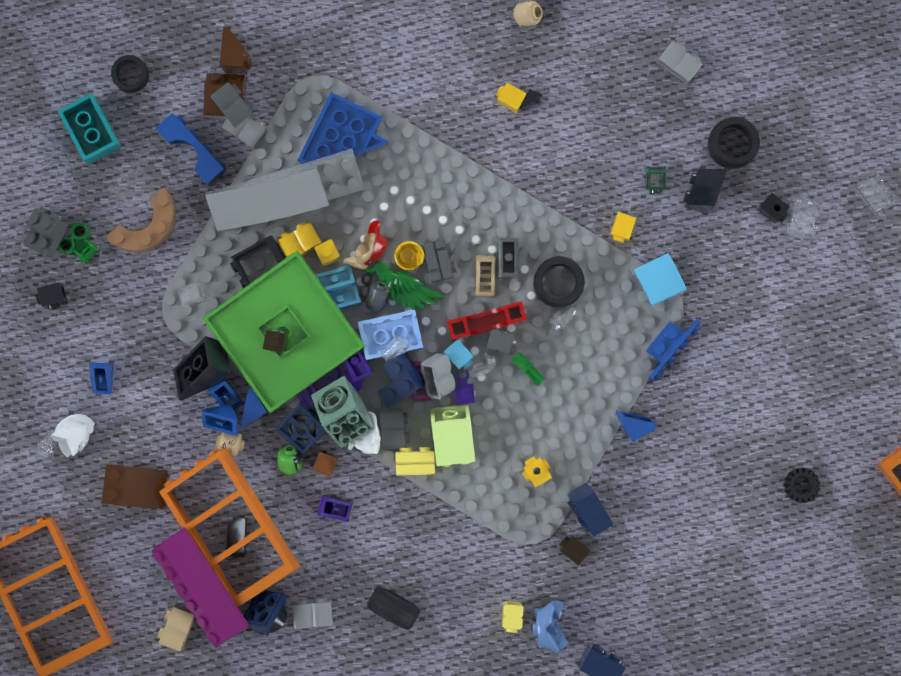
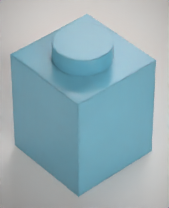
(459, 355)

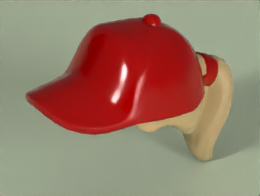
(370, 249)

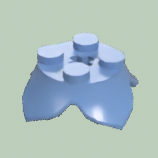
(547, 627)

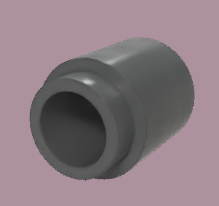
(377, 296)

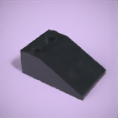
(704, 189)
(201, 368)

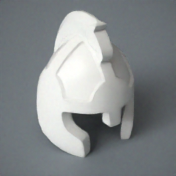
(72, 433)
(369, 442)

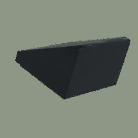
(530, 99)

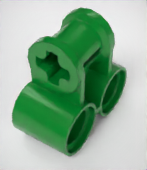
(80, 245)

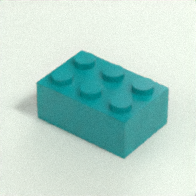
(89, 129)

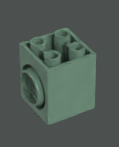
(342, 412)

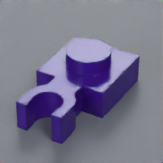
(464, 392)

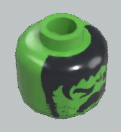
(290, 460)

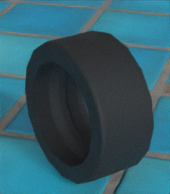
(121, 61)

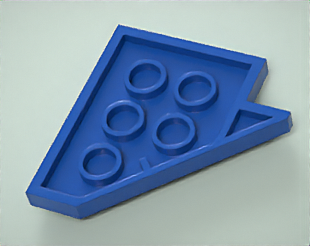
(340, 128)

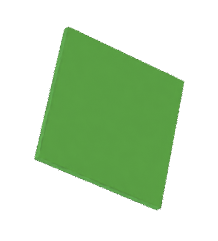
(293, 302)

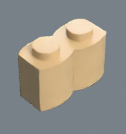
(176, 629)

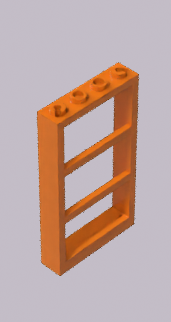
(257, 509)
(86, 598)

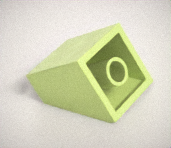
(452, 435)

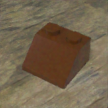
(233, 54)
(214, 82)

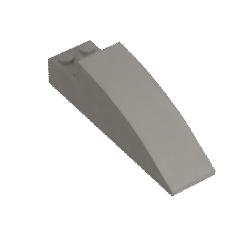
(286, 192)

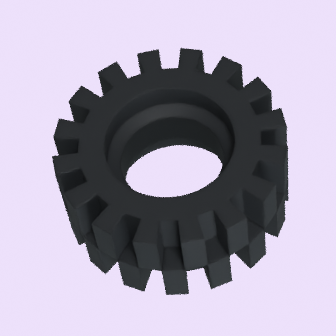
(790, 485)

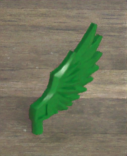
(404, 287)

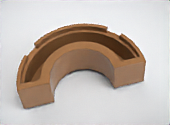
(155, 233)

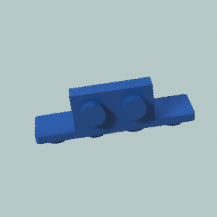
(667, 345)

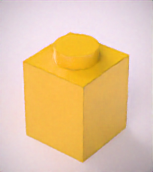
(510, 97)
(622, 227)
(327, 252)

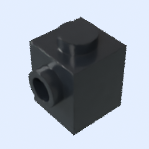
(774, 208)
(51, 296)

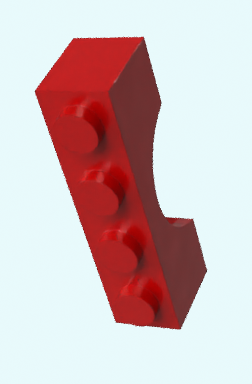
(486, 321)

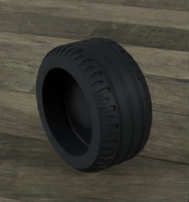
(745, 126)
(570, 265)
(393, 608)

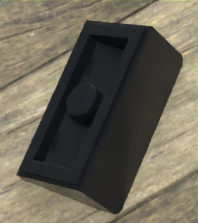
(236, 531)

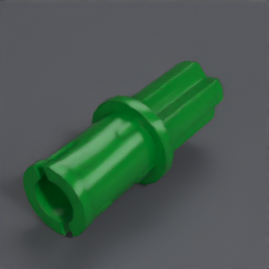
(528, 368)

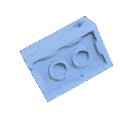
(380, 331)

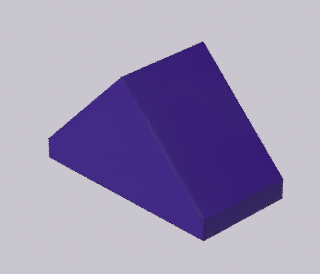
(334, 508)

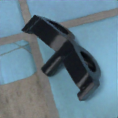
(366, 280)

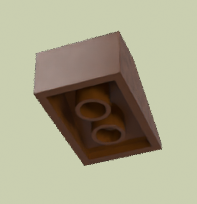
(133, 486)

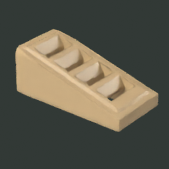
(485, 292)

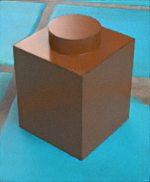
(325, 463)

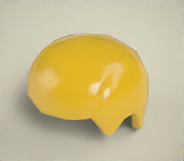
(409, 255)

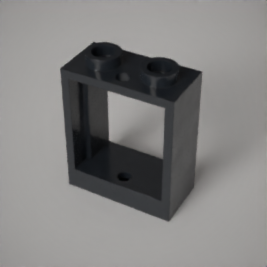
(237, 266)

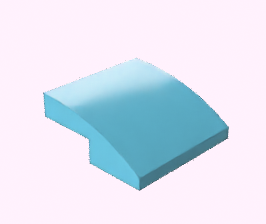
(660, 279)
(341, 287)

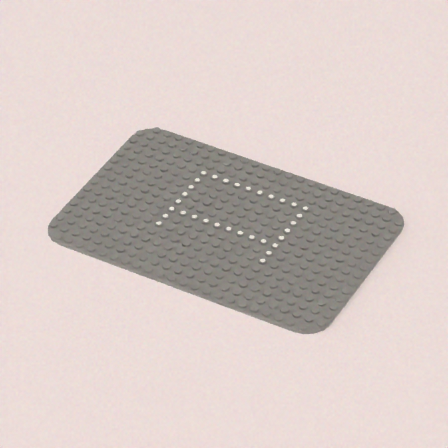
(432, 194)

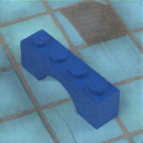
(207, 166)

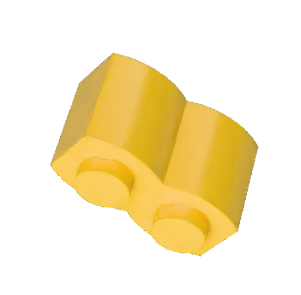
(302, 239)

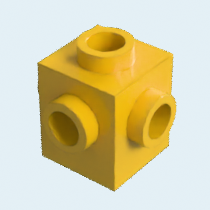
(542, 476)

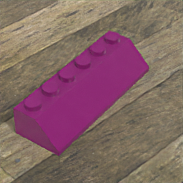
(199, 587)

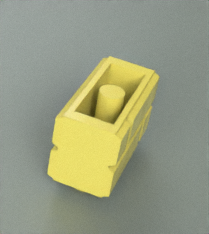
(415, 462)
(512, 616)

